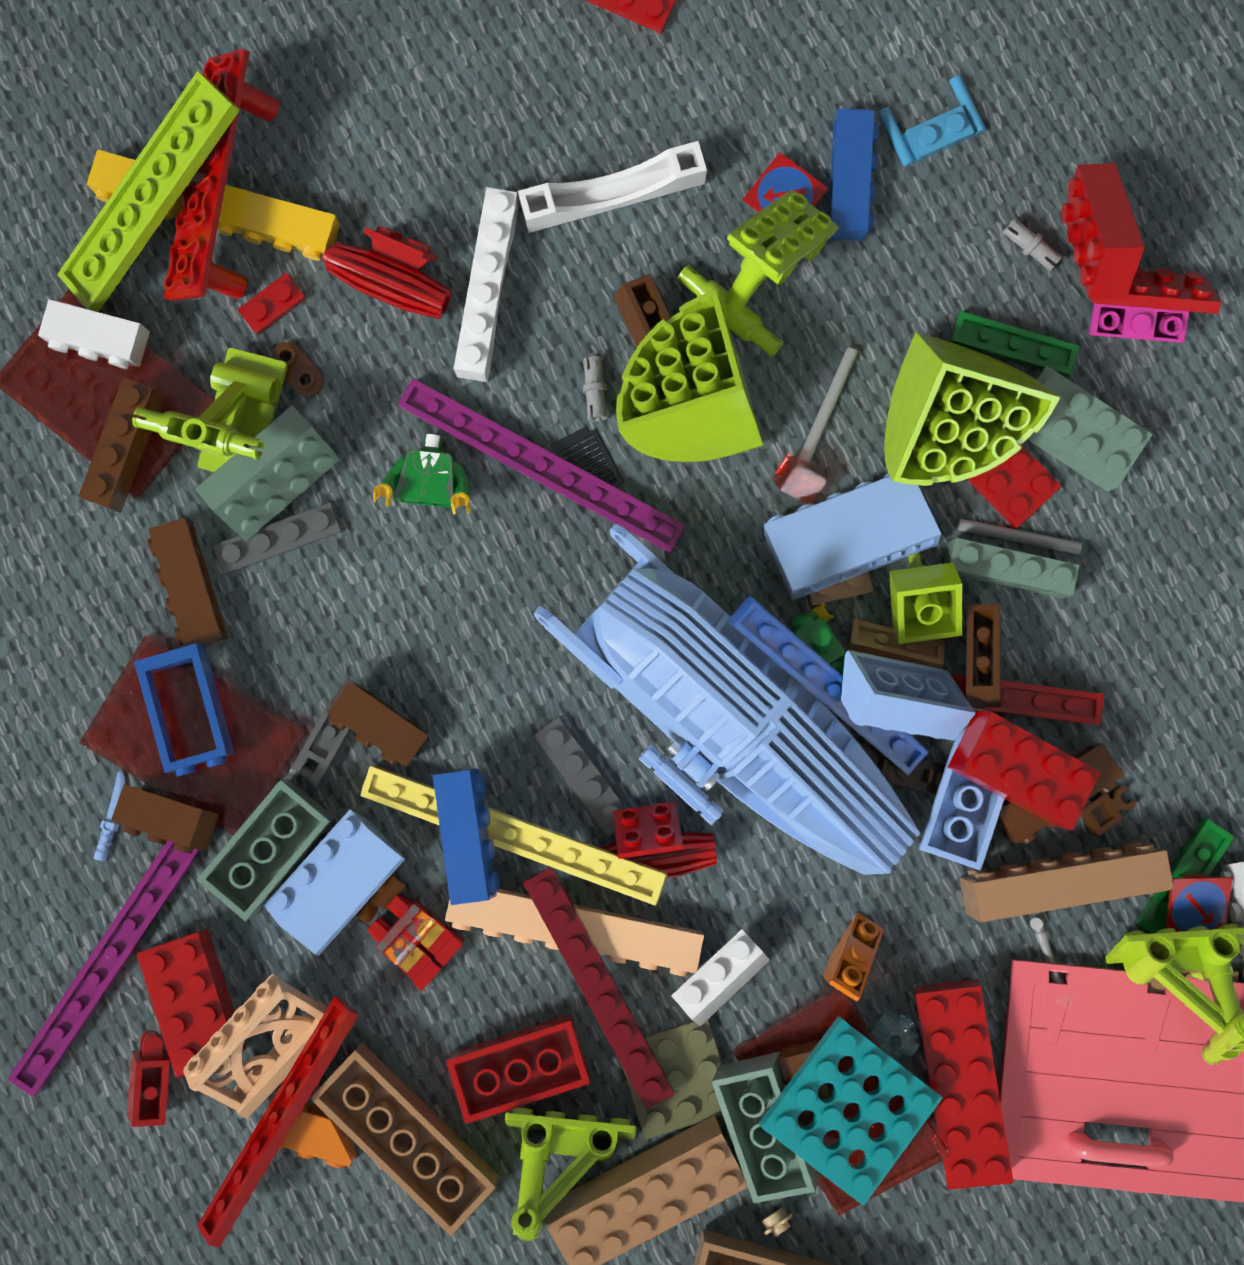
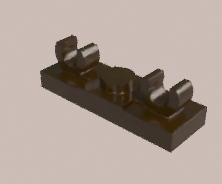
(924, 777)

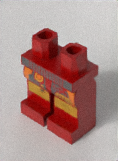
(417, 941)

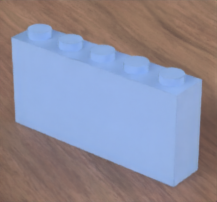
(850, 535)

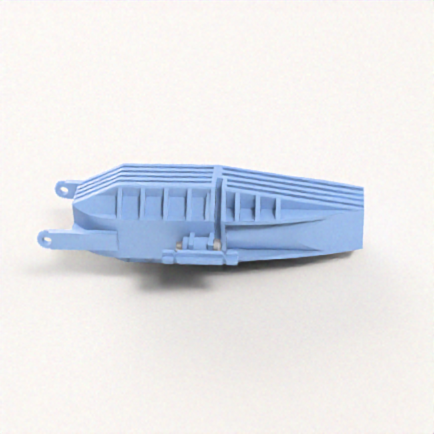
(735, 717)

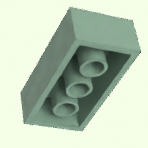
(1089, 434)
(254, 491)
(266, 849)
(745, 1095)

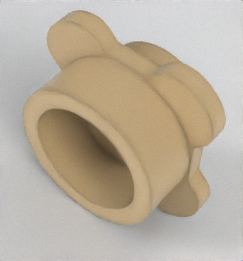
(777, 1222)

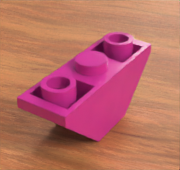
(1138, 323)

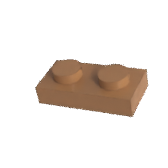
(849, 588)

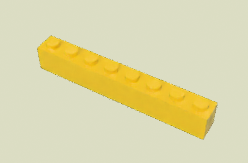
(242, 212)

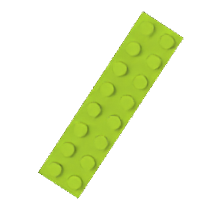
(148, 191)

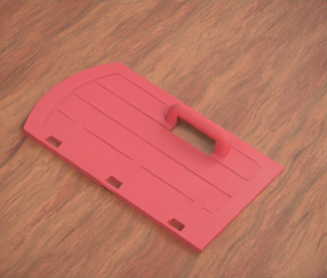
(1118, 1062)

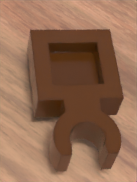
(1103, 810)
(381, 898)

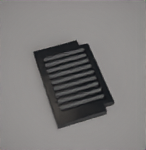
(580, 436)

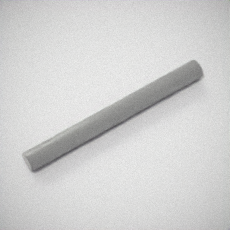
(828, 405)
(1019, 536)

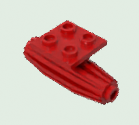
(390, 272)
(655, 839)

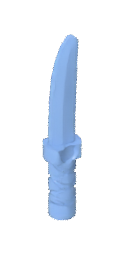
(109, 827)

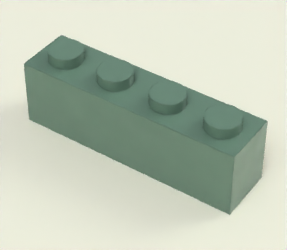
(1012, 568)

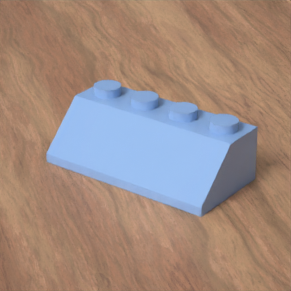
(903, 696)
(961, 818)
(334, 882)

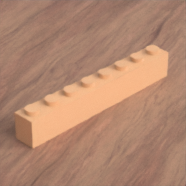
(612, 933)

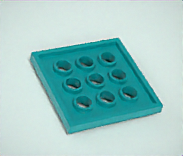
(879, 1152)

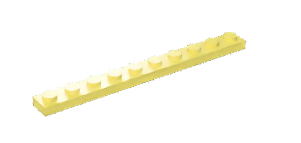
(525, 839)

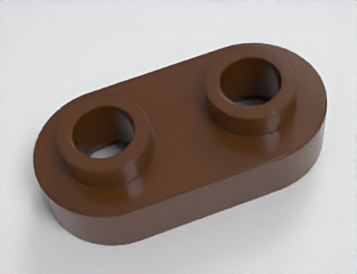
(298, 368)

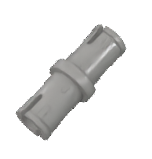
(1032, 244)
(595, 389)

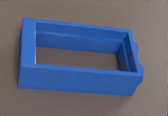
(198, 655)

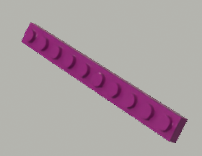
(541, 466)
(101, 969)

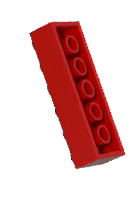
(965, 1076)

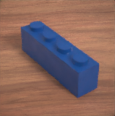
(851, 173)
(465, 836)

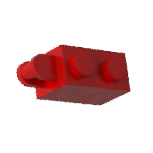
(148, 1082)

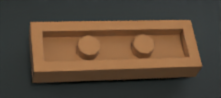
(882, 642)

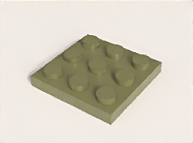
(689, 1062)

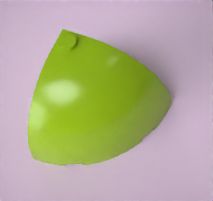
(687, 389)
(958, 413)

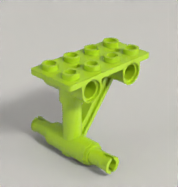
(771, 247)
(243, 407)
(1206, 957)
(562, 1138)

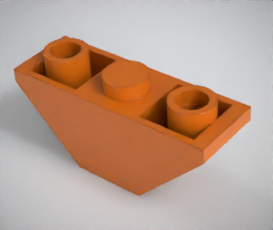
(854, 956)
(319, 1137)

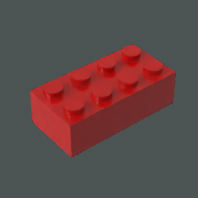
(1102, 231)
(1024, 769)
(186, 994)
(518, 1068)

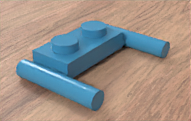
(937, 132)

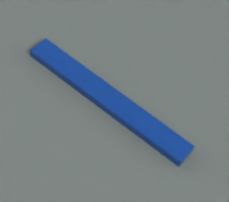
(819, 679)

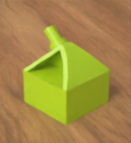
(926, 601)

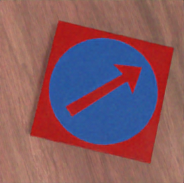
(780, 178)
(1198, 902)

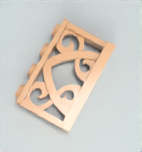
(271, 1069)

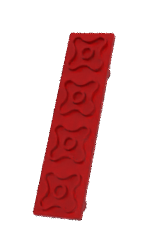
(197, 222)

